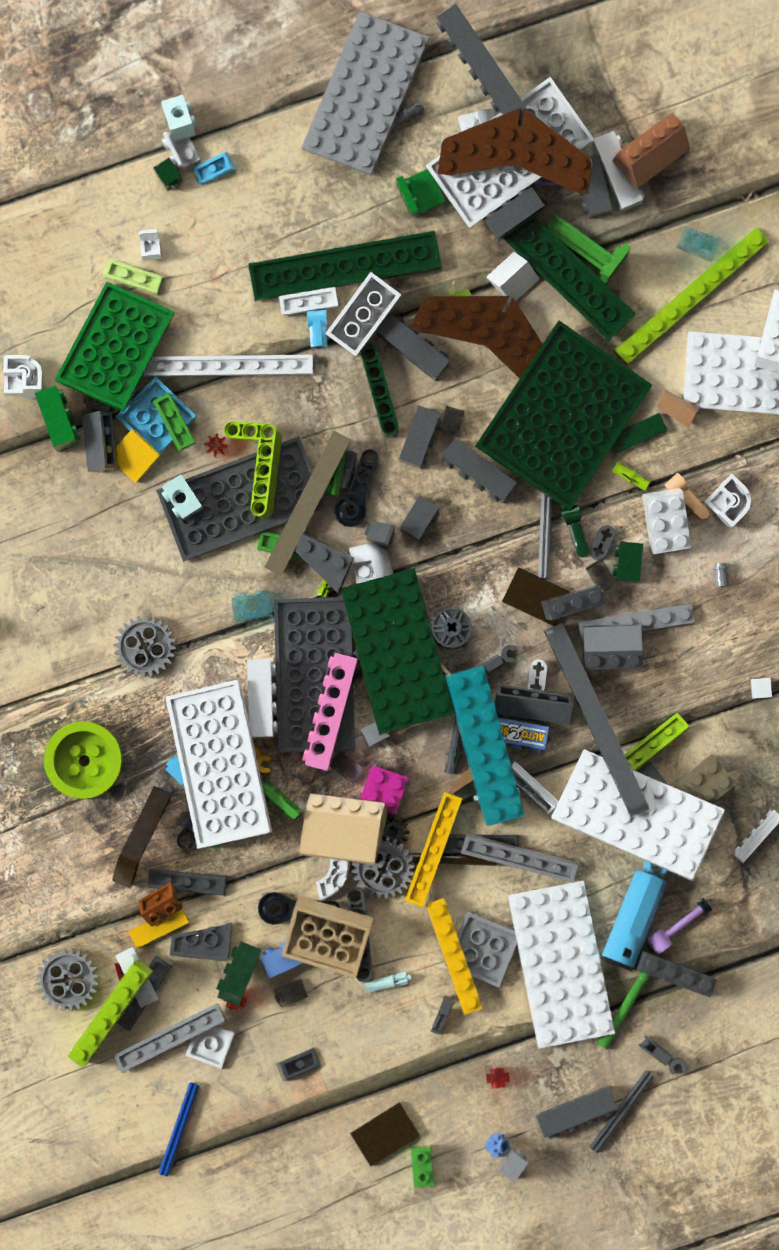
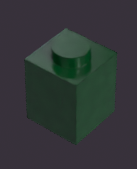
(168, 174)

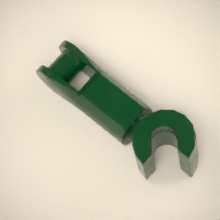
(572, 518)

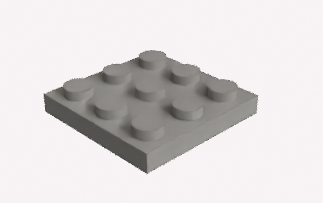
(486, 948)

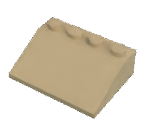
(343, 828)
(327, 936)

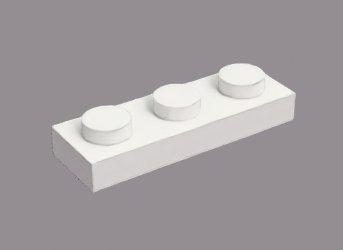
(308, 301)
(147, 993)

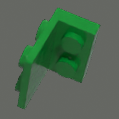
(419, 192)

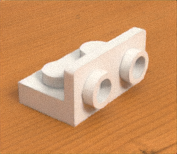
(182, 151)

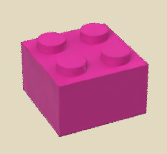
(384, 788)

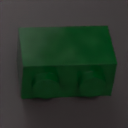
(628, 562)

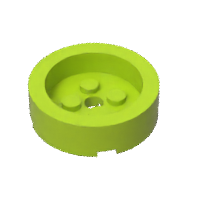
(67, 748)

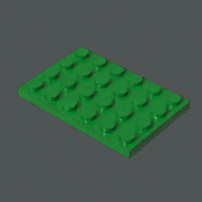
(115, 346)

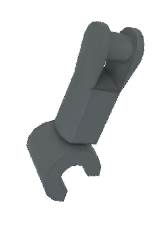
(498, 661)
(663, 1055)

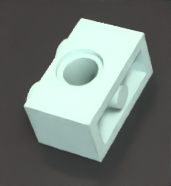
(178, 117)
(180, 486)

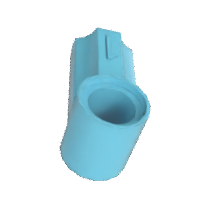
(317, 323)

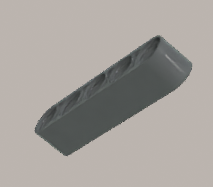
(360, 905)

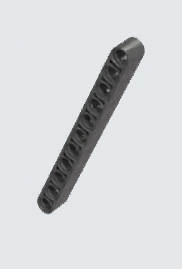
(596, 720)

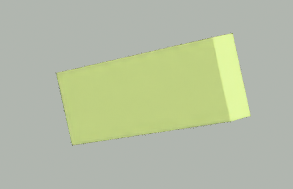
(133, 277)

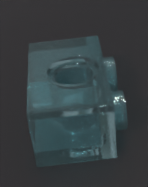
(698, 243)
(263, 610)

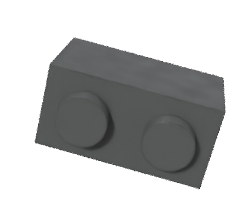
(419, 519)

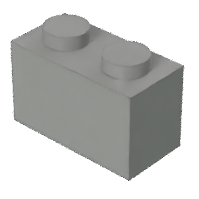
(513, 1164)

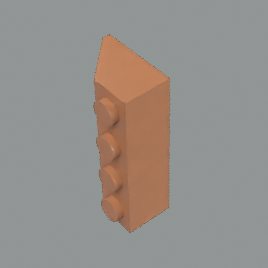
(653, 151)

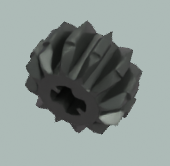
(399, 834)

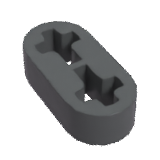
(606, 545)

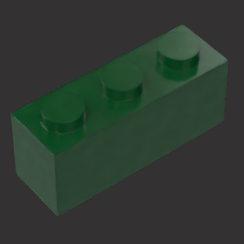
(238, 973)

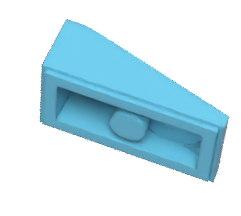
(214, 168)

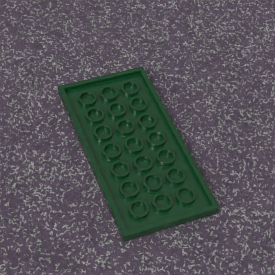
(397, 652)

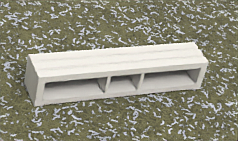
(533, 788)
(757, 836)

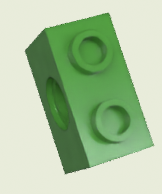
(422, 1166)

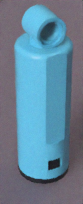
(635, 917)

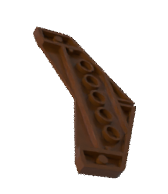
(529, 146)
(482, 323)

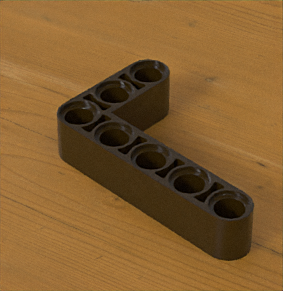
(140, 836)

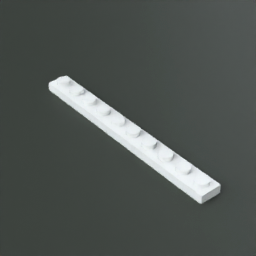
(230, 365)

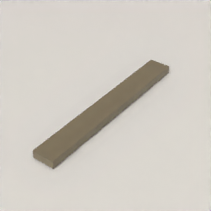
(307, 503)

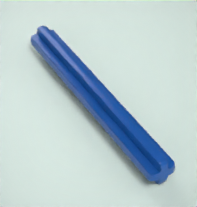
(178, 1129)

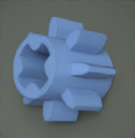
(497, 1145)

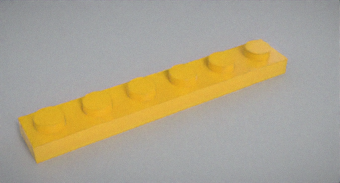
(433, 850)
(454, 956)

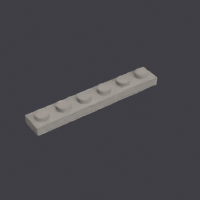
(648, 619)
(519, 857)
(170, 1038)

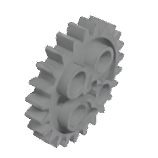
(160, 638)
(400, 874)
(69, 996)

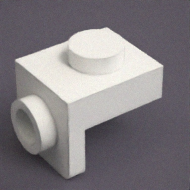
(150, 244)

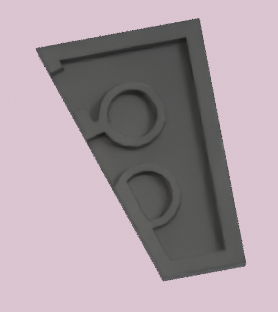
(325, 560)
(203, 944)

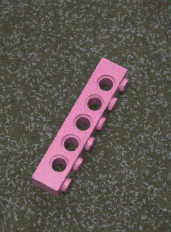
(348, 665)

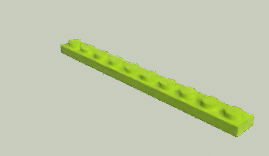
(691, 296)

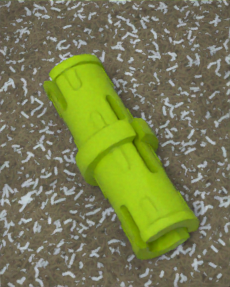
(631, 476)

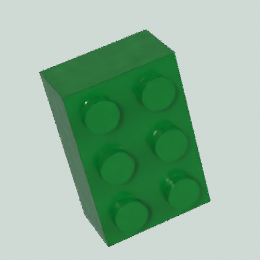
(57, 418)

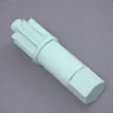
(387, 982)

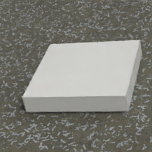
(211, 1046)

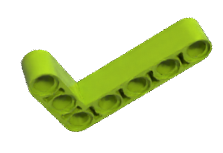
(262, 462)

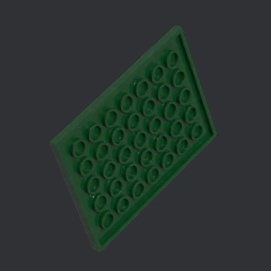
(563, 415)

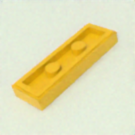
(145, 933)

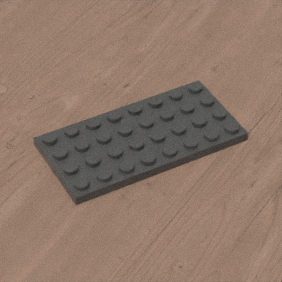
(227, 497)
(304, 640)

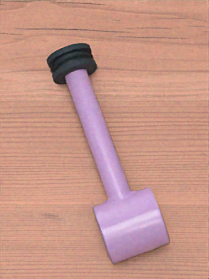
(660, 940)

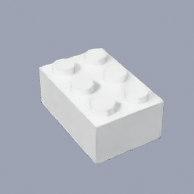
(666, 521)

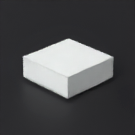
(761, 688)

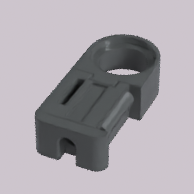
(442, 1015)

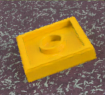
(135, 455)

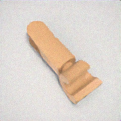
(691, 501)

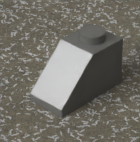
(380, 533)

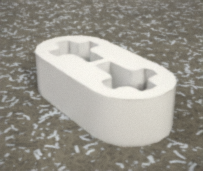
(532, 675)

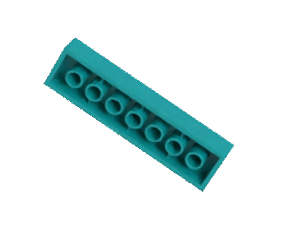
(484, 745)

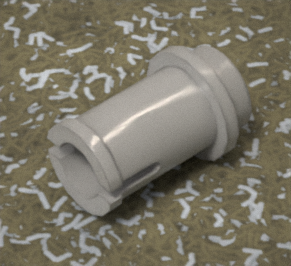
(721, 574)

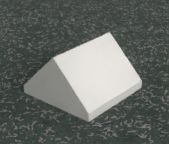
(513, 277)

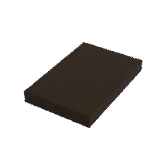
(528, 591)
(385, 1134)

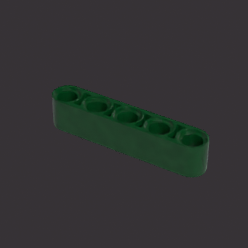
(379, 401)

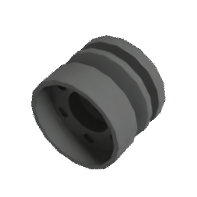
(451, 640)

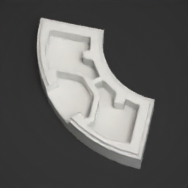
(334, 879)

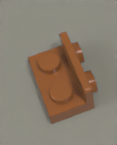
(159, 904)

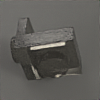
(601, 575)
(346, 767)
(290, 993)

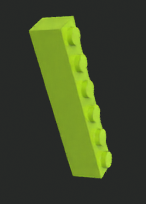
(110, 1013)

